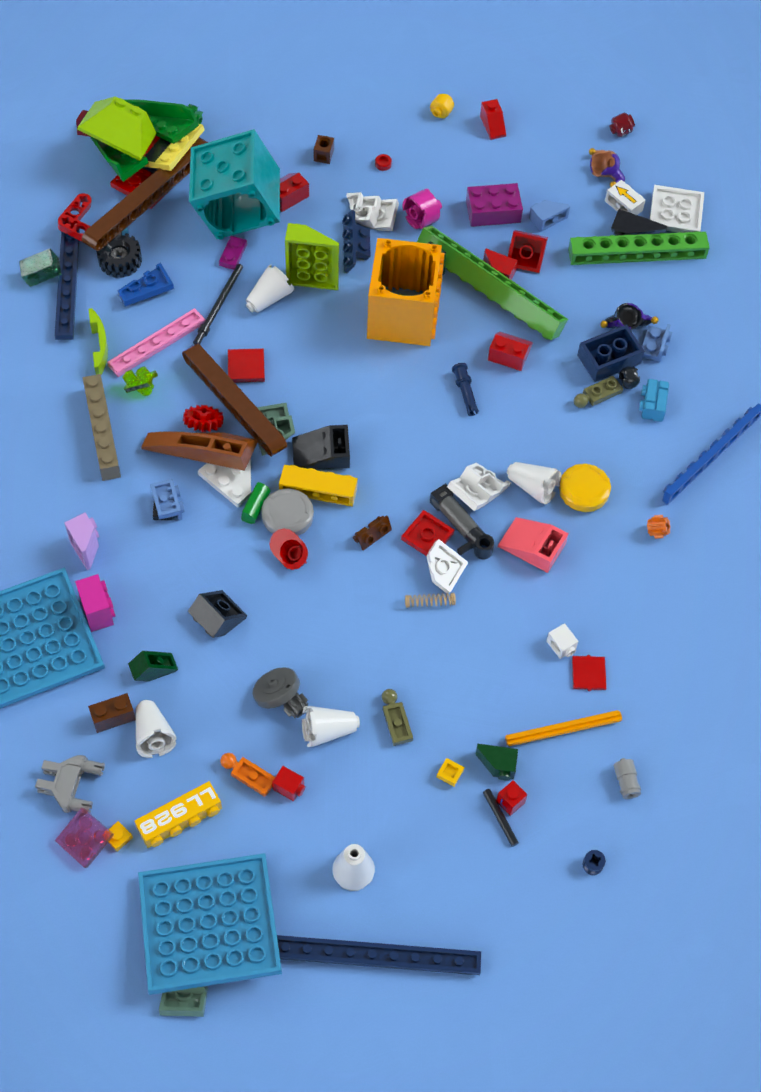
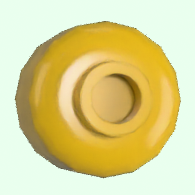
(442, 106)

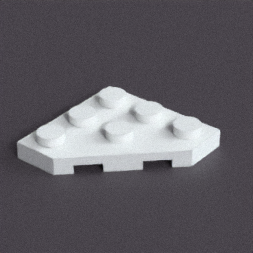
(230, 482)

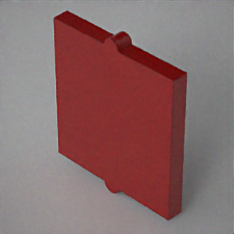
(589, 672)

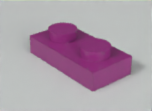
(233, 252)

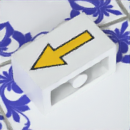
(625, 198)

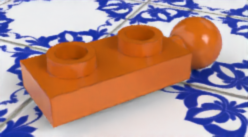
(248, 773)

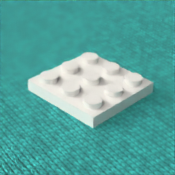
(677, 208)

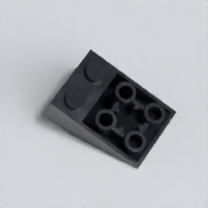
(322, 448)

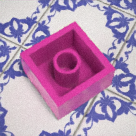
(95, 602)

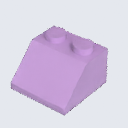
(83, 538)

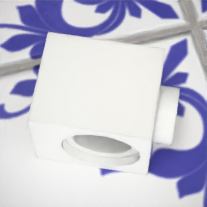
(562, 641)

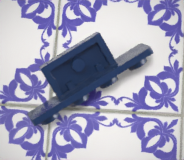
(355, 241)

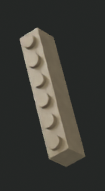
(101, 427)

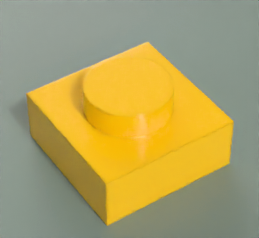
(450, 772)
(121, 836)

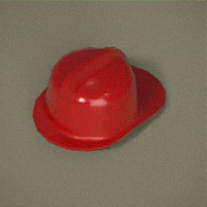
(288, 548)

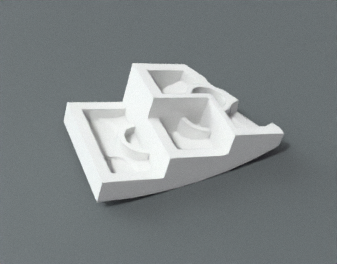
(373, 212)
(477, 486)

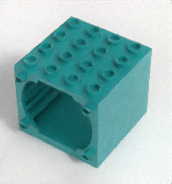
(234, 184)

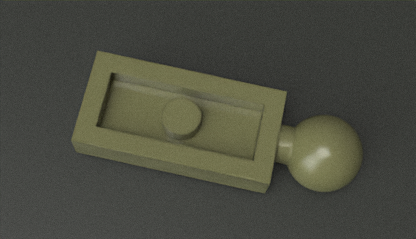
(598, 392)
(396, 718)

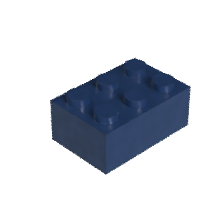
(610, 353)

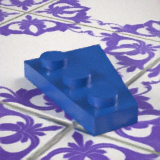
(149, 285)

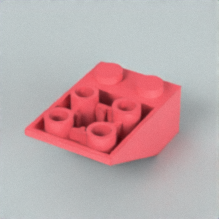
(534, 542)

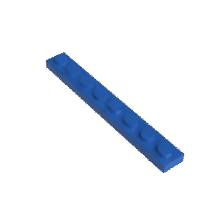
(707, 457)

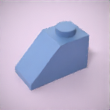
(548, 214)

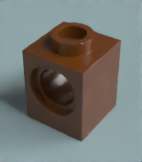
(323, 149)

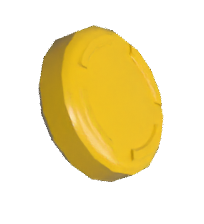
(584, 487)

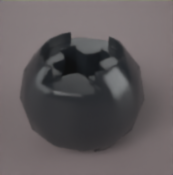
(629, 377)

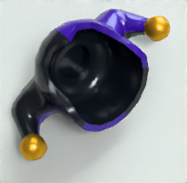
(628, 315)

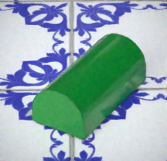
(255, 503)

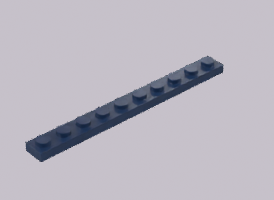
(379, 955)

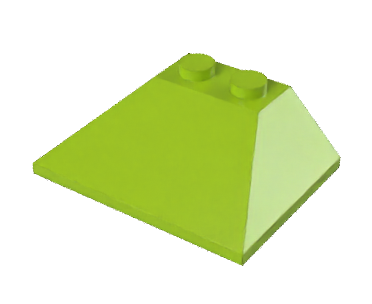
(119, 126)

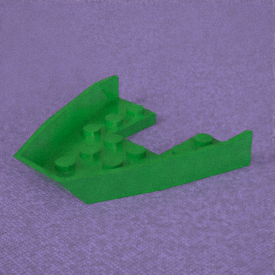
(170, 122)

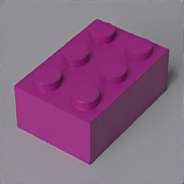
(494, 204)

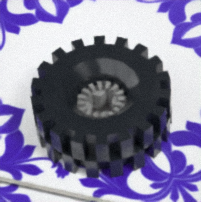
(125, 247)

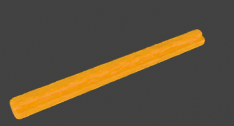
(563, 728)

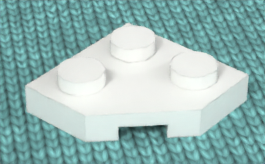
(445, 566)

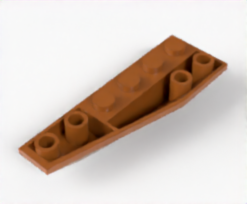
(206, 447)

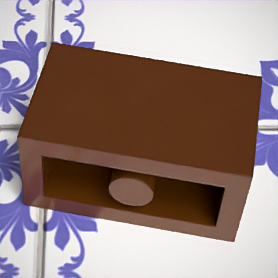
(112, 712)

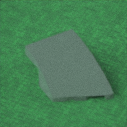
(280, 419)
(184, 1002)

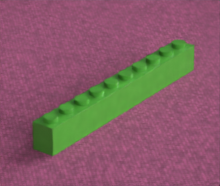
(497, 286)

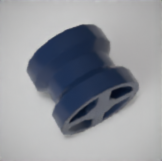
(591, 866)

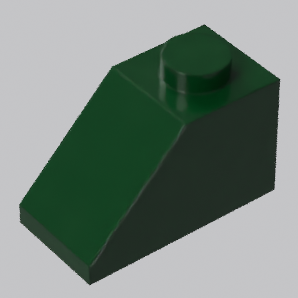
(152, 665)
(498, 760)

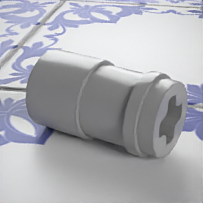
(627, 778)

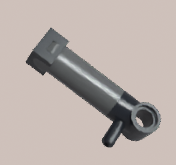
(443, 500)

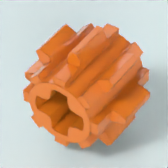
(658, 526)

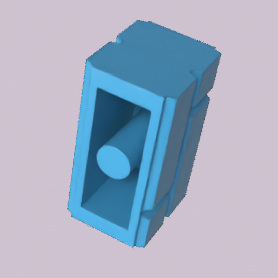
(655, 400)

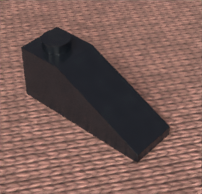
(628, 223)

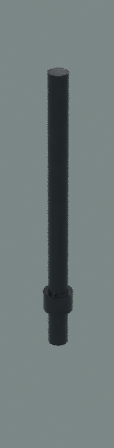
(205, 328)

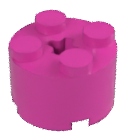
(422, 209)

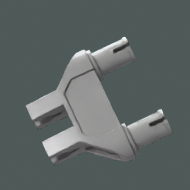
(66, 781)

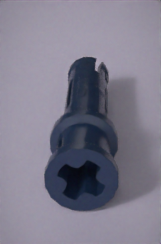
(463, 381)

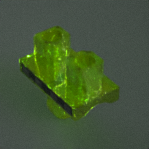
(141, 382)

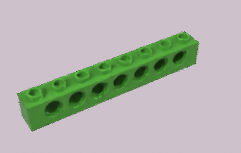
(638, 248)

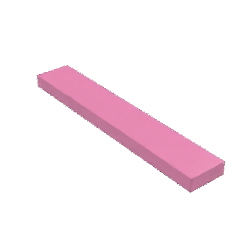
(156, 342)

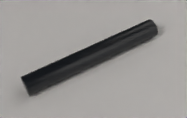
(500, 817)

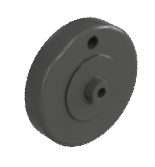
(276, 687)

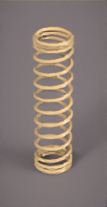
(451, 598)

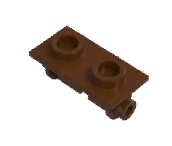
(376, 530)

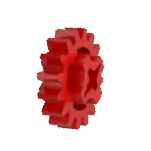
(203, 418)

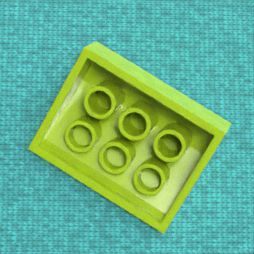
(311, 258)

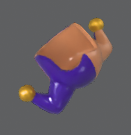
(606, 164)

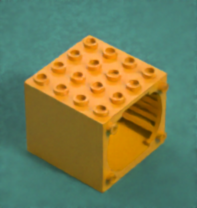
(405, 267)

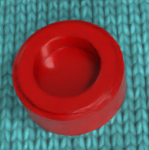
(383, 162)

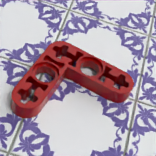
(74, 220)

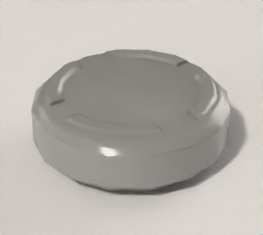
(287, 510)

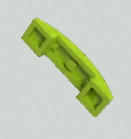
(100, 358)

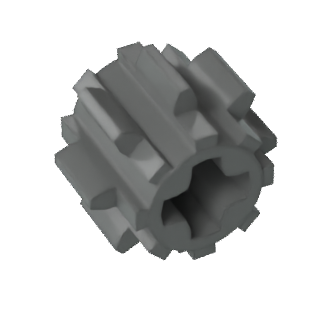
(295, 706)

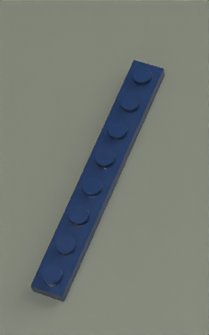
(67, 287)

